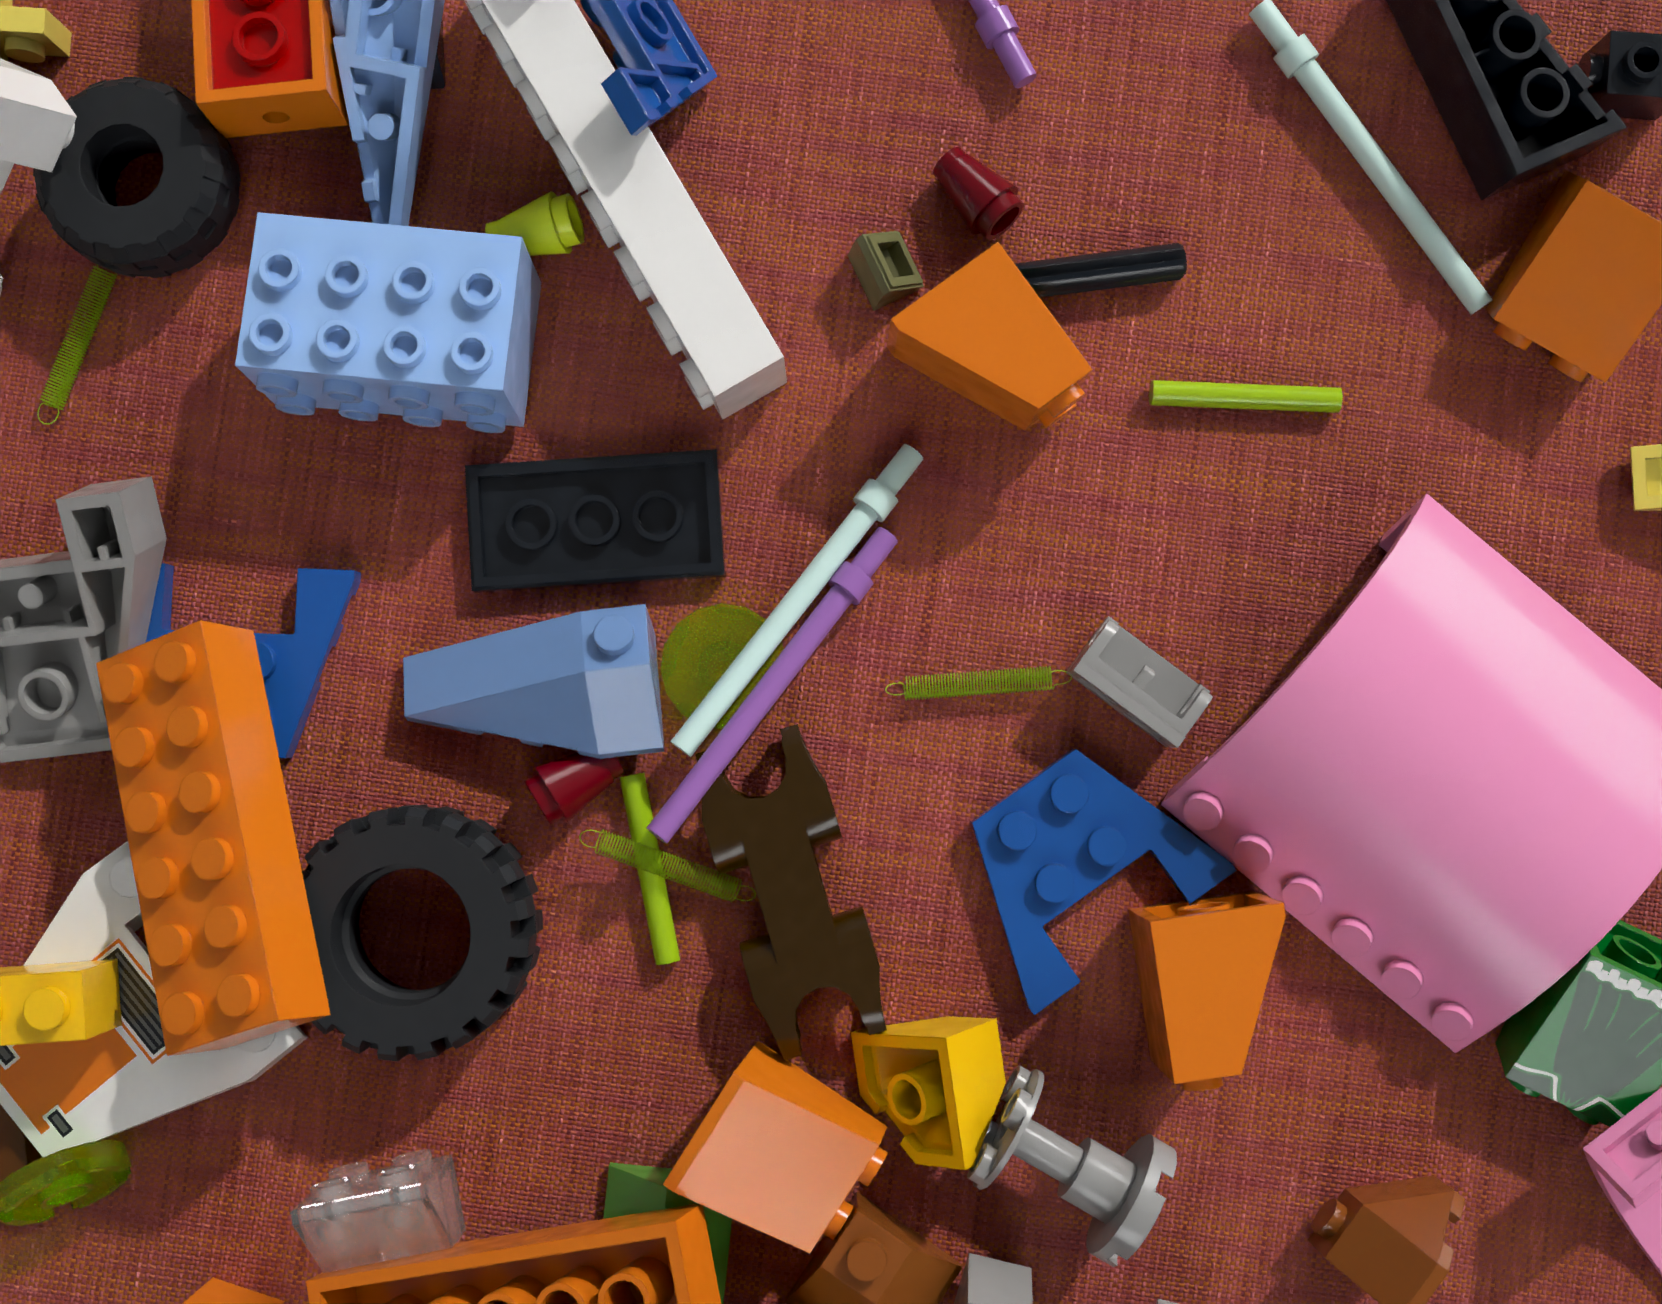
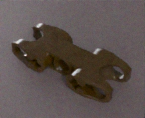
(804, 940)

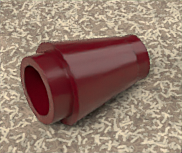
(979, 194)
(571, 784)

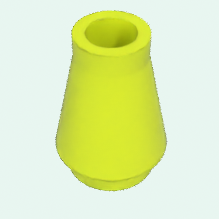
(546, 225)

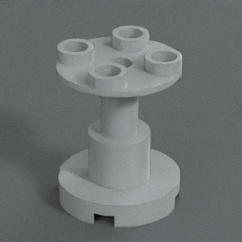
(1090, 1176)

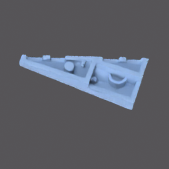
(386, 79)

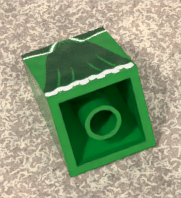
(1594, 1031)

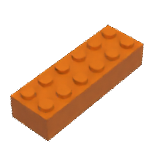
(211, 839)
(612, 1260)

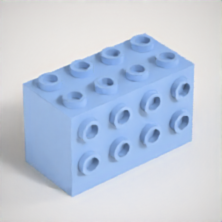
(390, 321)

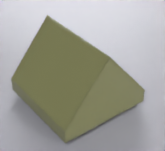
(884, 267)

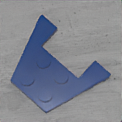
(654, 56)
(288, 661)
(1062, 841)

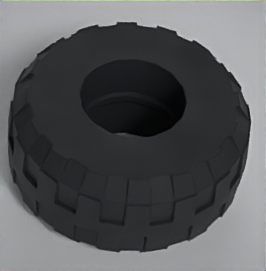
(179, 218)

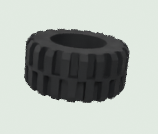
(500, 917)

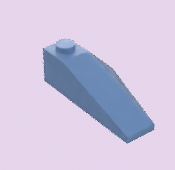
(556, 682)

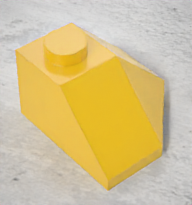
(934, 1083)

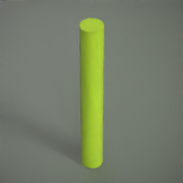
(1245, 396)
(652, 886)

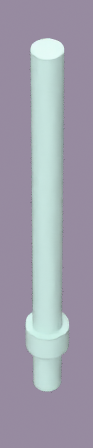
(1297, 59)
(873, 504)

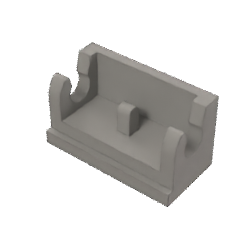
(1140, 684)

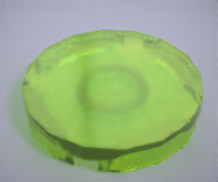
(703, 650)
(67, 1176)

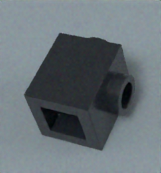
(1626, 74)

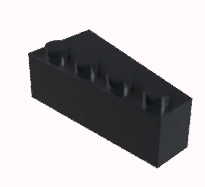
(1502, 89)

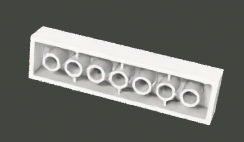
(635, 201)

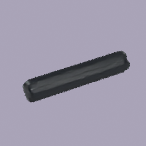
(1105, 270)

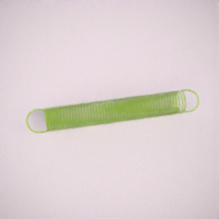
(67, 381)
(908, 694)
(664, 872)

